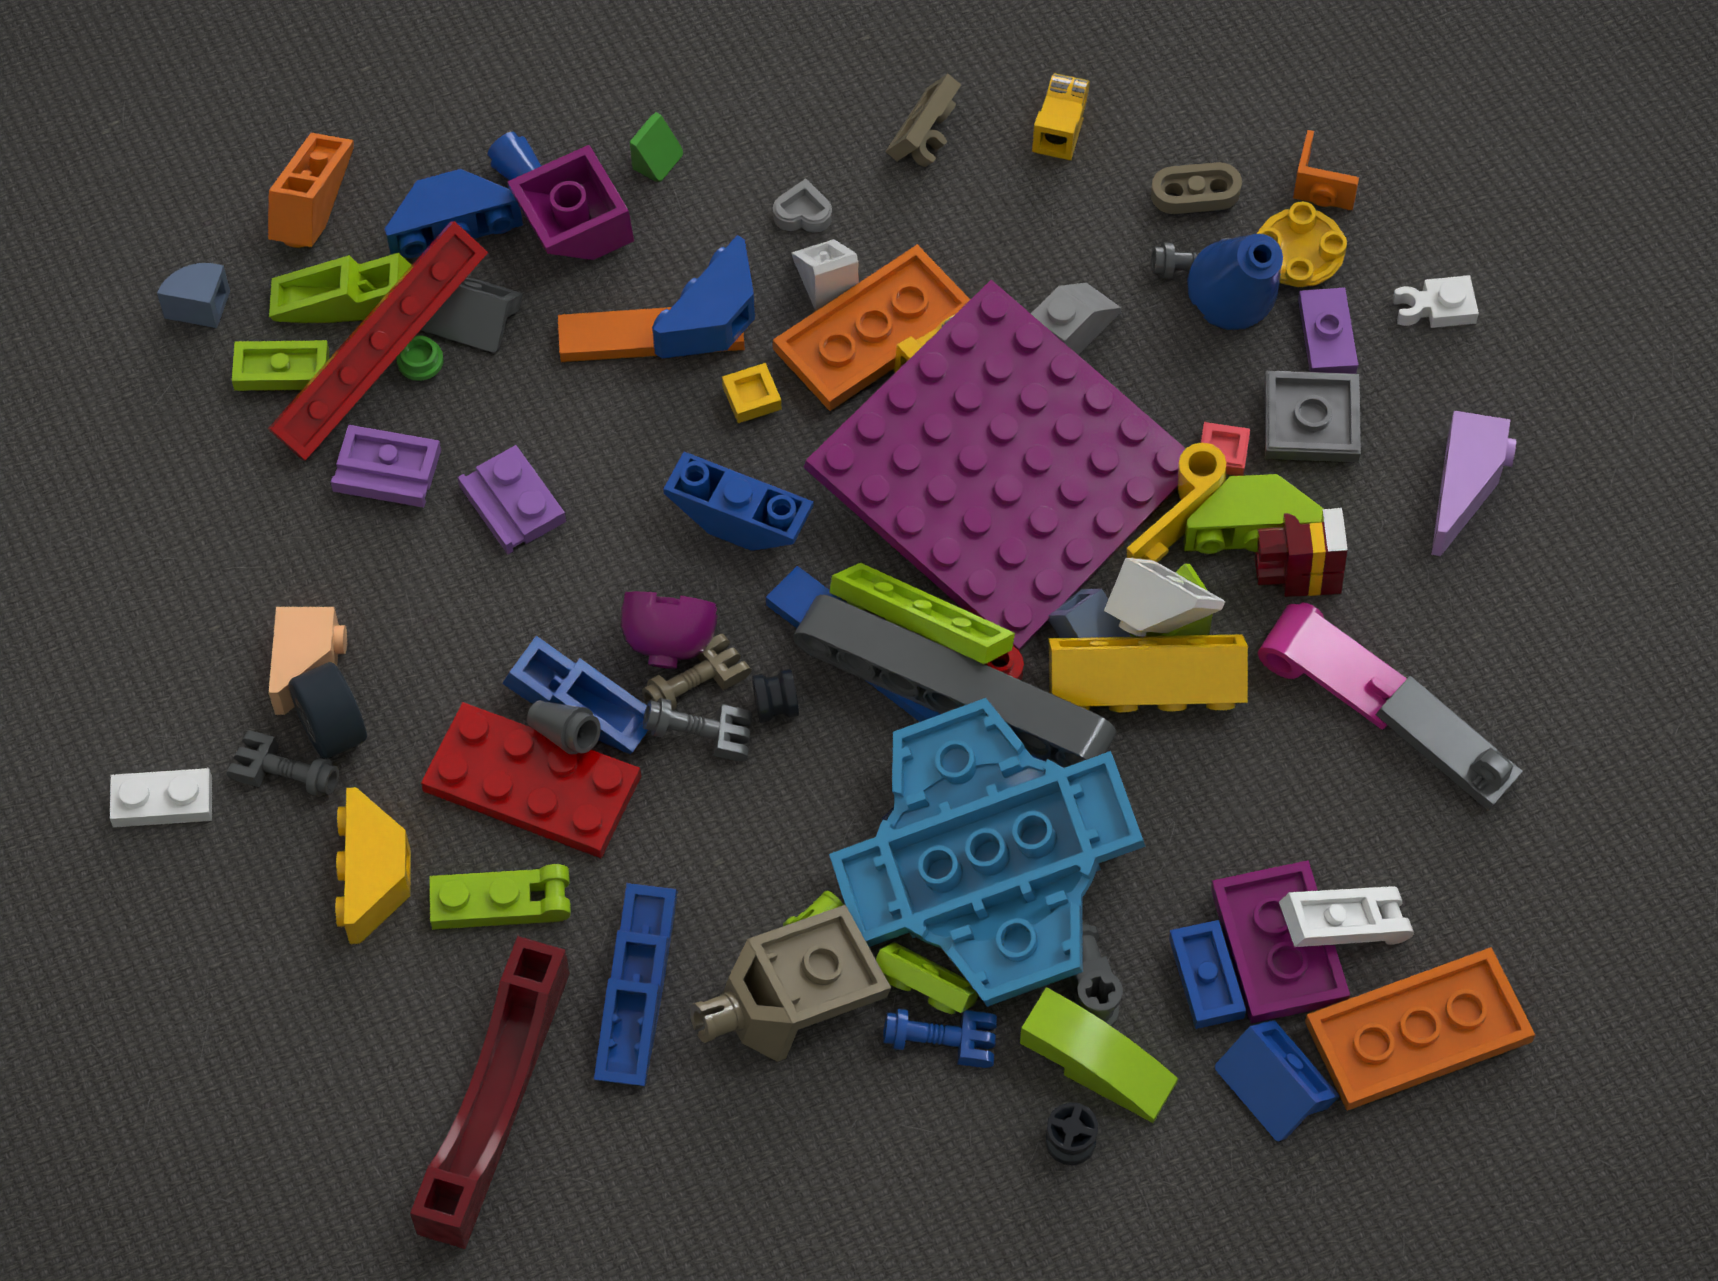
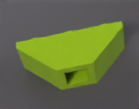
(1242, 507)

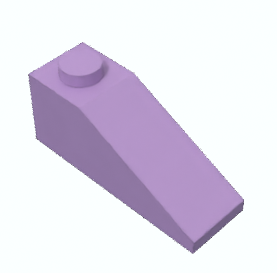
(1471, 471)

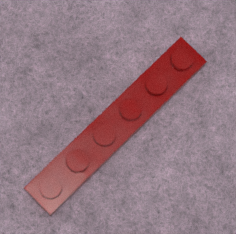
(377, 340)

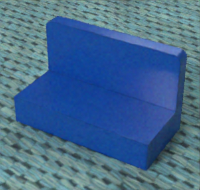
(1275, 1079)

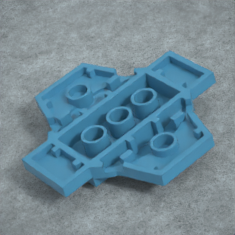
(987, 851)

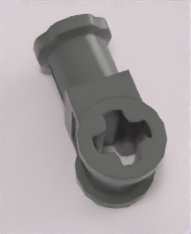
(1096, 986)

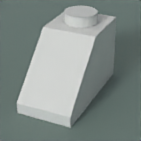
(1157, 599)

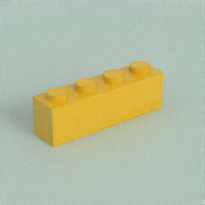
(1150, 671)

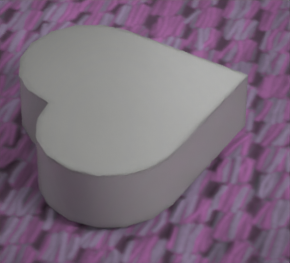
(802, 208)

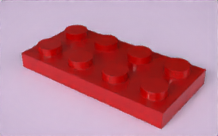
(531, 781)

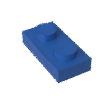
(1207, 974)

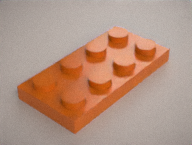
(858, 332)
(1419, 1028)

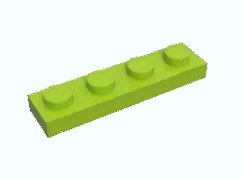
(921, 613)

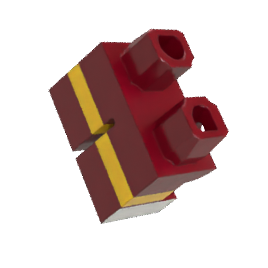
(1304, 556)

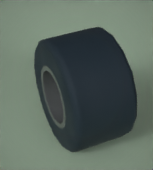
(327, 710)

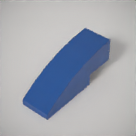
(554, 678)

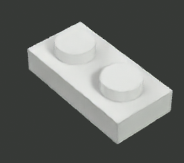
(161, 797)

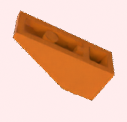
(307, 190)

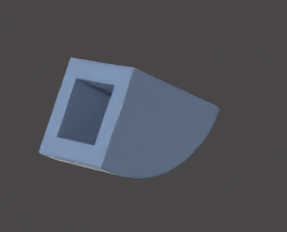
(195, 294)
(1085, 617)

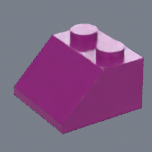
(574, 206)

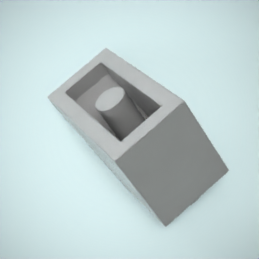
(1076, 314)

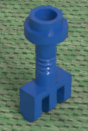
(966, 1037)

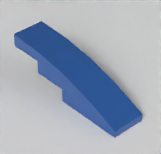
(635, 985)

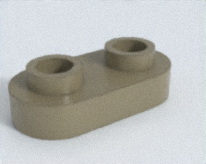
(1195, 188)

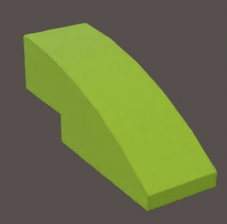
(334, 290)
(1097, 1055)

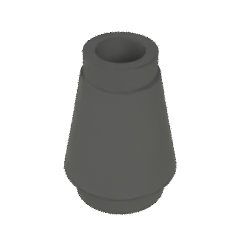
(567, 726)

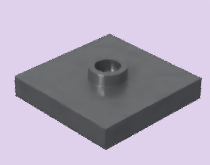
(1312, 416)

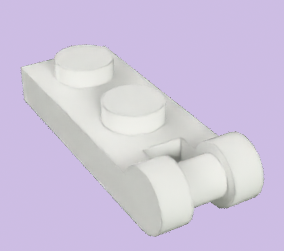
(1345, 916)

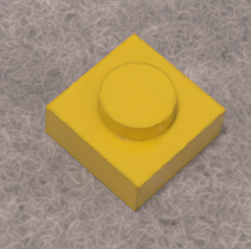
(751, 393)

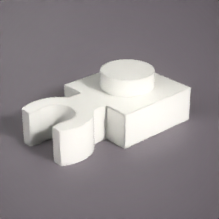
(1443, 300)

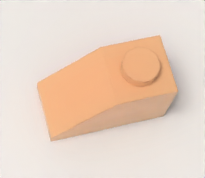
(302, 642)

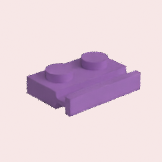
(386, 466)
(512, 499)

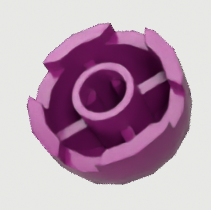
(667, 626)

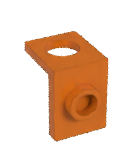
(1323, 186)

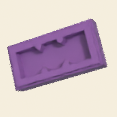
(1328, 331)

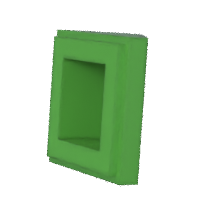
(655, 149)

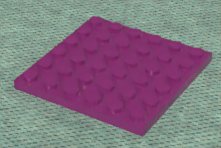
(1001, 464)

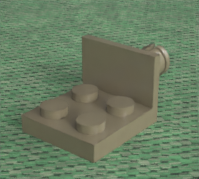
(792, 982)

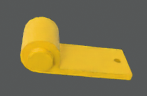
(1199, 476)

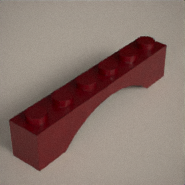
(471, 1151)

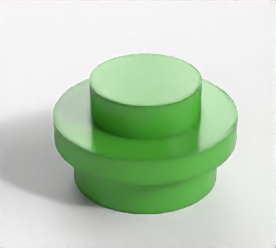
(420, 359)

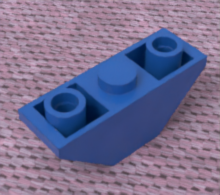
(452, 196)
(710, 308)
(736, 504)

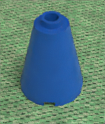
(1236, 280)

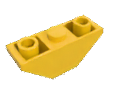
(373, 866)

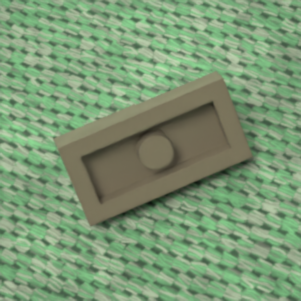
(915, 132)

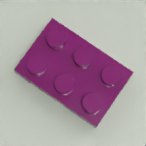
(1269, 969)

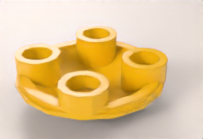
(1309, 243)

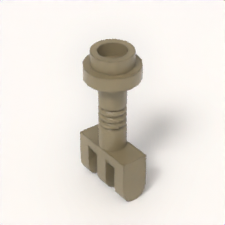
(711, 667)

